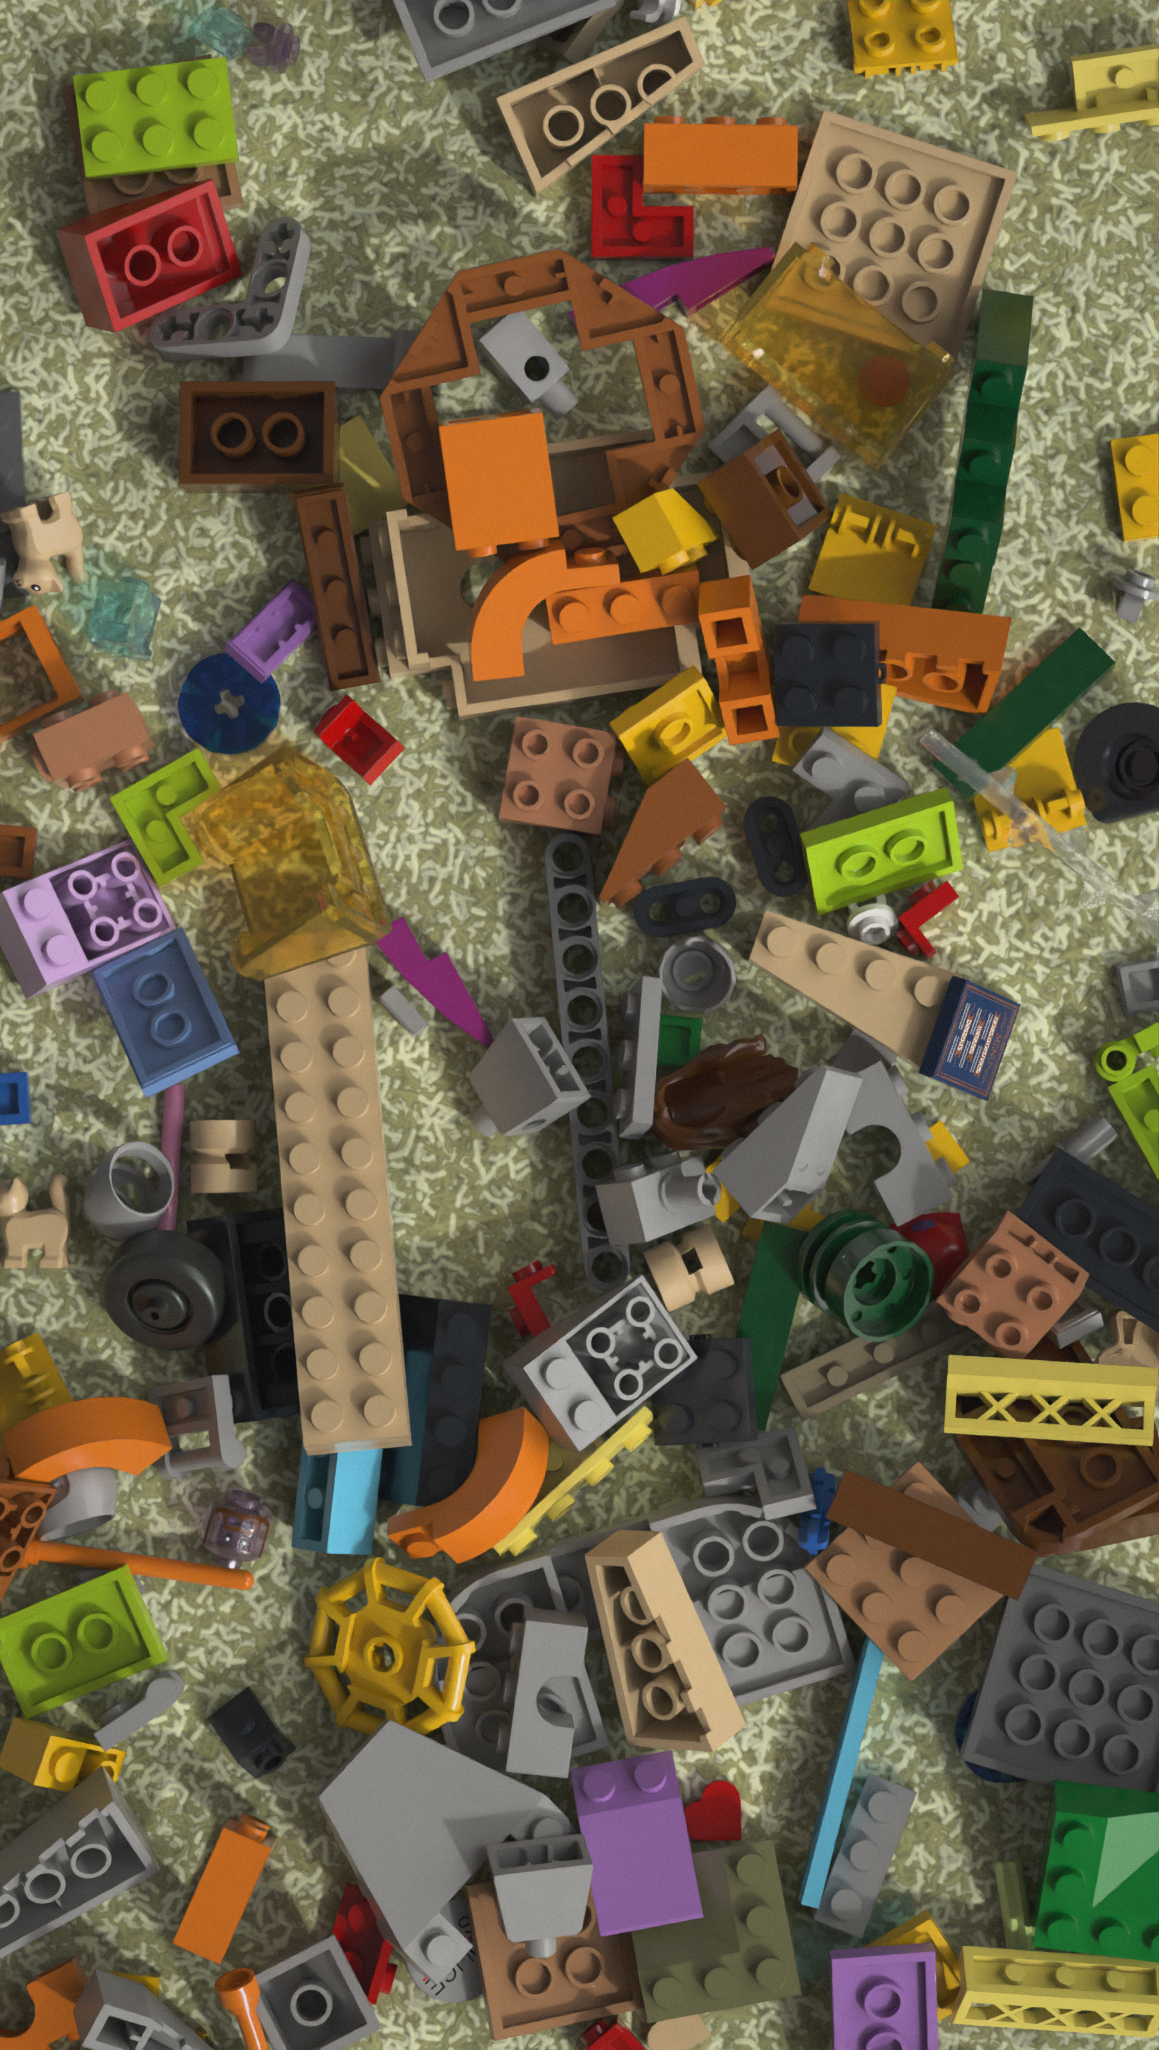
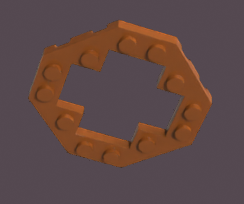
(602, 317)

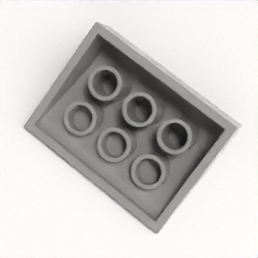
(463, 32)

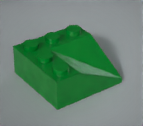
(1099, 1873)

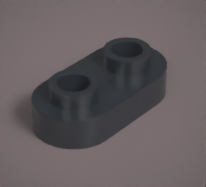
(775, 847)
(684, 907)

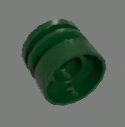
(864, 1275)

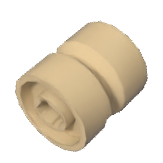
(223, 1156)
(670, 1272)

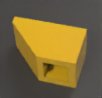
(664, 532)
(55, 1756)

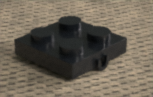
(828, 673)
(709, 1398)

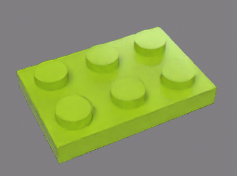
(156, 118)
(882, 851)
(78, 1641)

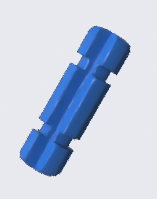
(813, 1524)

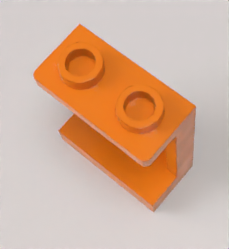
(498, 481)

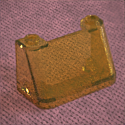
(837, 356)
(294, 865)

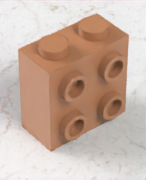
(83, 745)
(561, 777)
(1012, 1288)

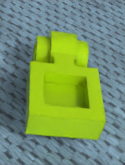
(1127, 1048)

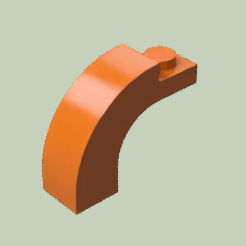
(516, 590)
(83, 1435)
(490, 1501)

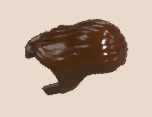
(719, 1095)

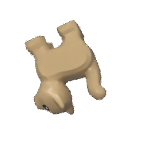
(41, 532)
(37, 1229)

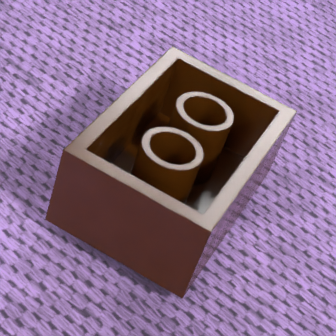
(258, 436)

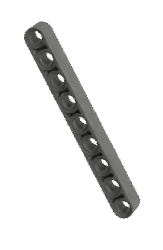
(577, 1037)

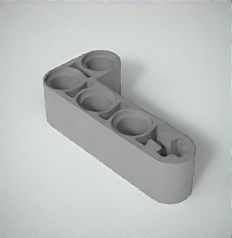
(347, 360)

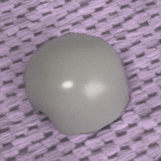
(687, 957)

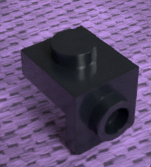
(251, 1734)

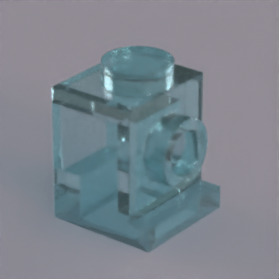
(110, 609)

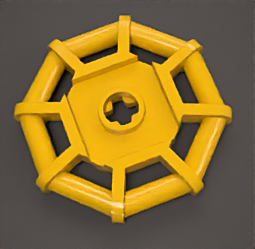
(409, 1637)

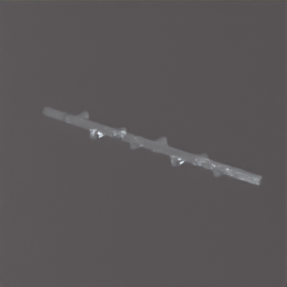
(1029, 827)

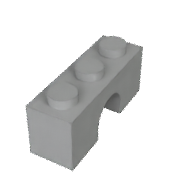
(918, 1179)
(546, 1647)

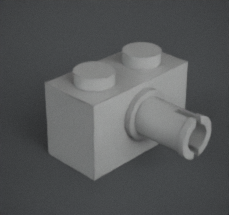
(657, 1197)

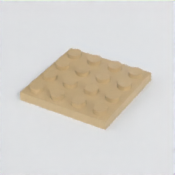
(901, 224)

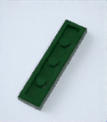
(1030, 708)
(770, 1307)

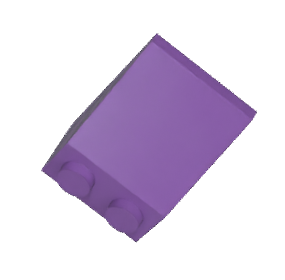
(637, 1843)

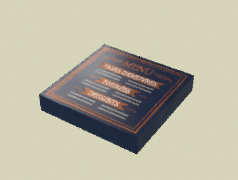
(969, 1038)

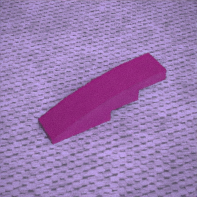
(697, 281)
(435, 981)

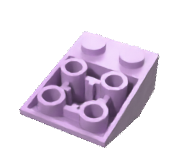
(80, 917)

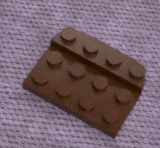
(1057, 1489)

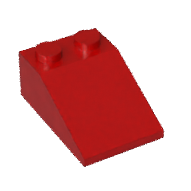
(148, 255)

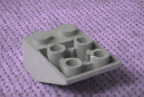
(792, 1148)
(599, 1363)

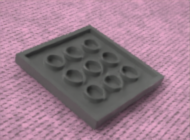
(1070, 1687)

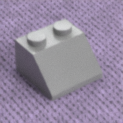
(313, 1999)

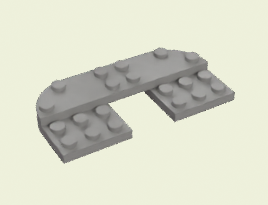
(741, 1572)

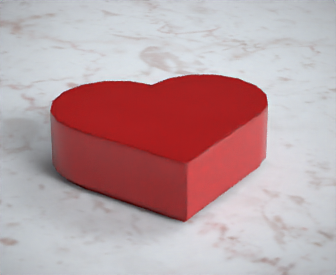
(716, 1813)

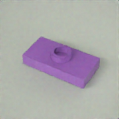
(274, 631)

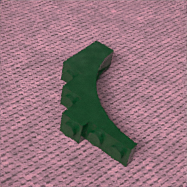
(984, 451)

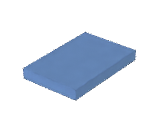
(164, 1012)

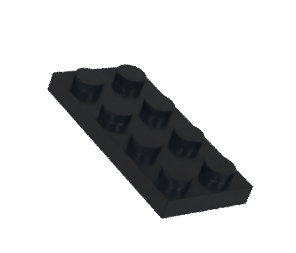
(1101, 1231)

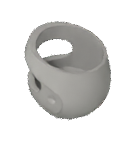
(111, 1209)
(80, 1504)

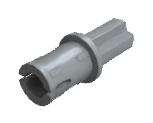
(1082, 1145)

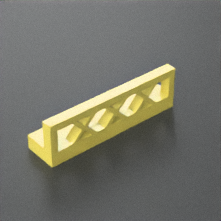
(1053, 1382)
(1060, 1985)

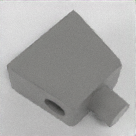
(508, 347)
(524, 1080)
(541, 1889)

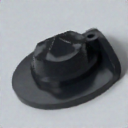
(1120, 762)

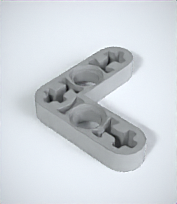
(255, 312)

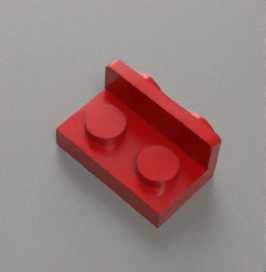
(364, 1944)

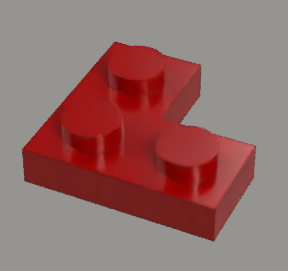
(627, 228)

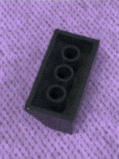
(256, 1328)
(444, 1382)

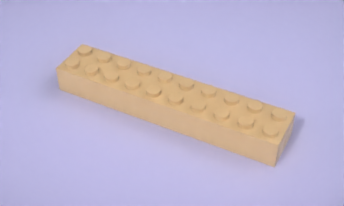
(337, 1207)

